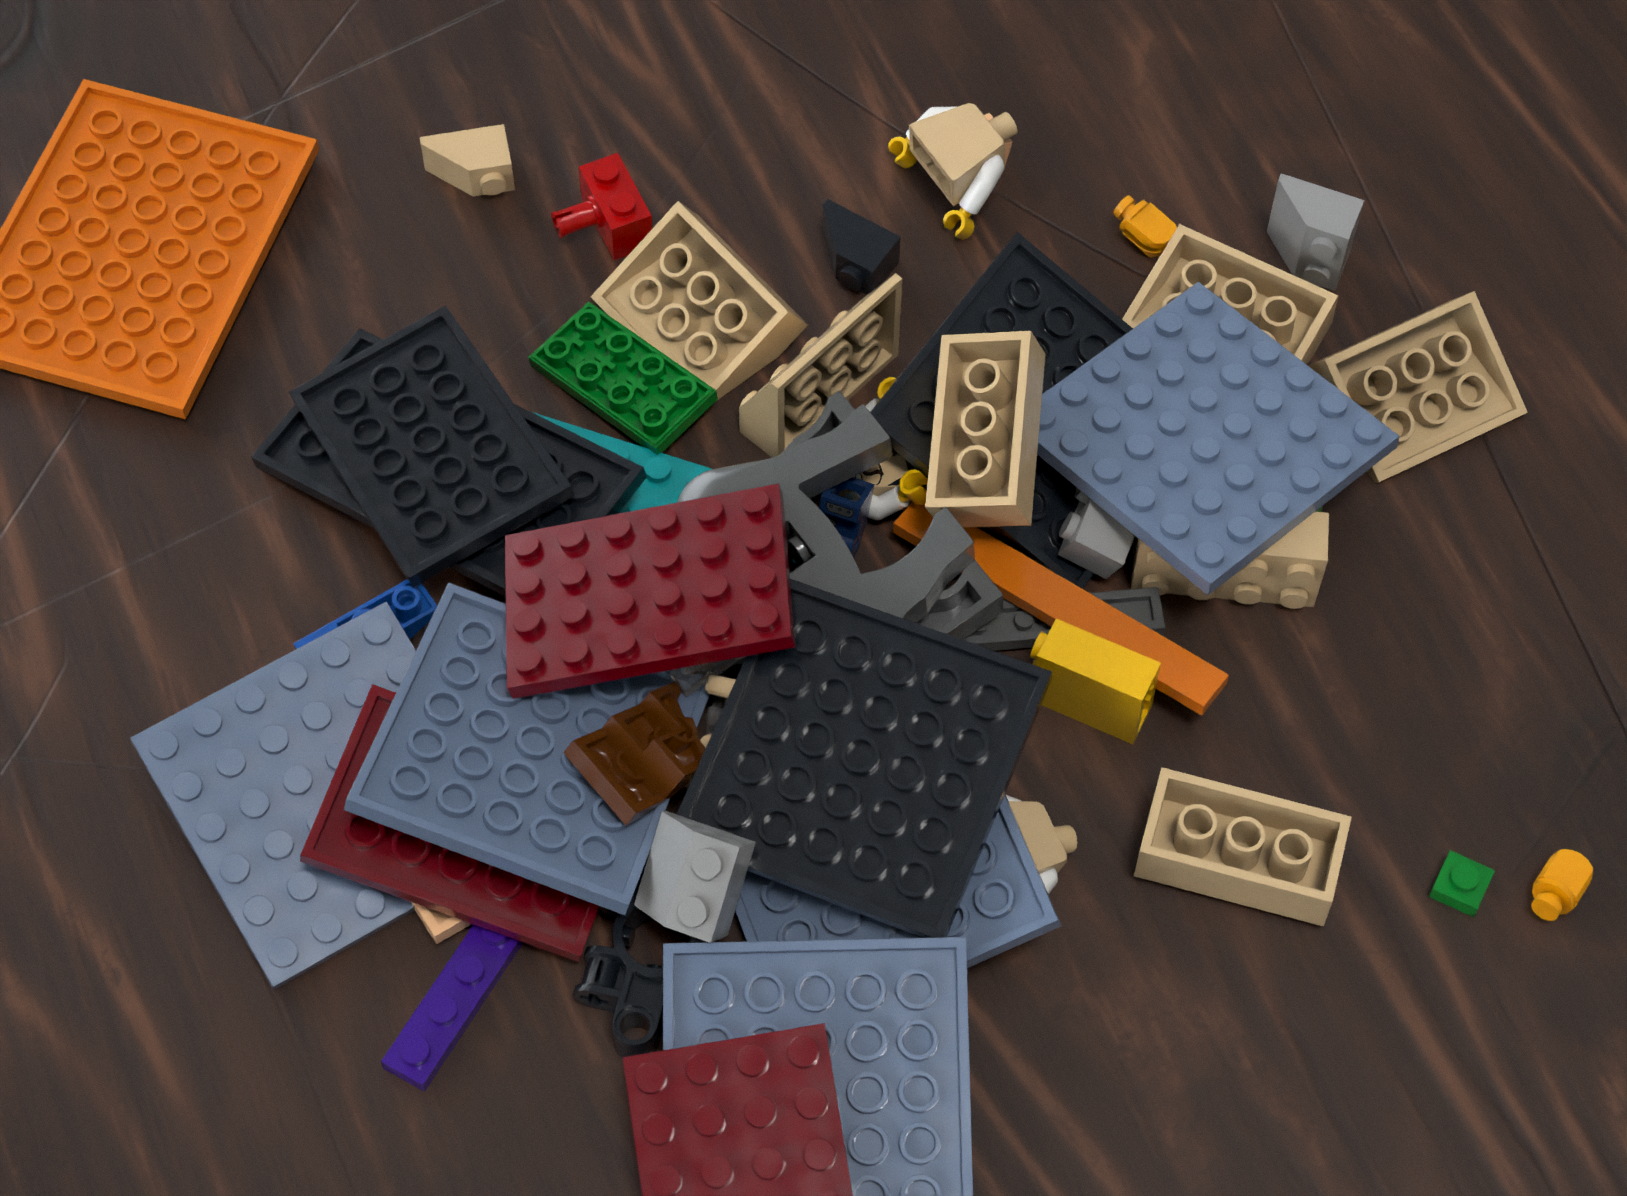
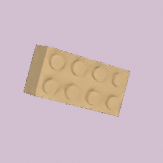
(986, 428)
(1283, 574)
(1243, 846)

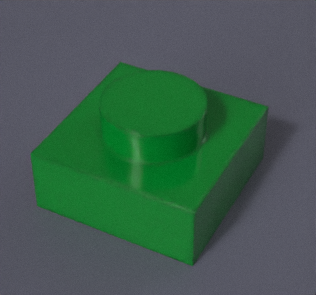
(1461, 883)

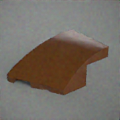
(640, 754)

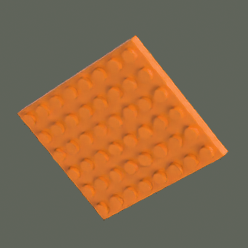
(140, 244)

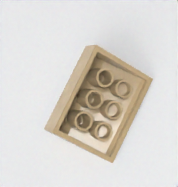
(1272, 299)
(699, 302)
(839, 360)
(1428, 382)

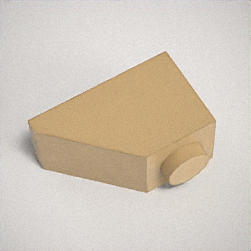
(471, 159)

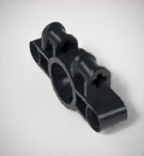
(624, 986)

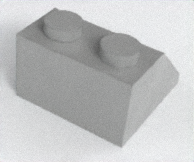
(1313, 229)
(694, 877)

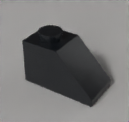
(858, 248)

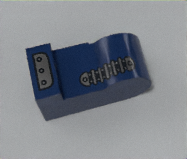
(848, 515)

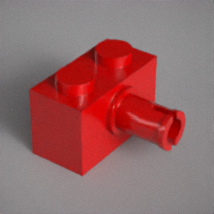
(609, 204)

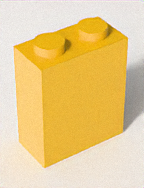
(1096, 680)

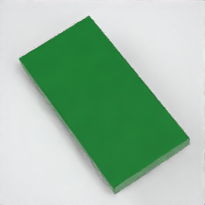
(623, 378)

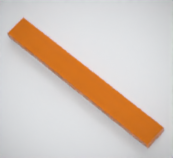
(1052, 597)

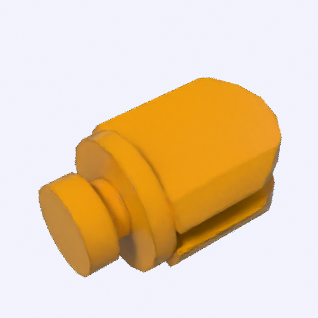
(1144, 225)
(1561, 884)

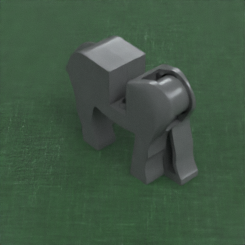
(826, 454)

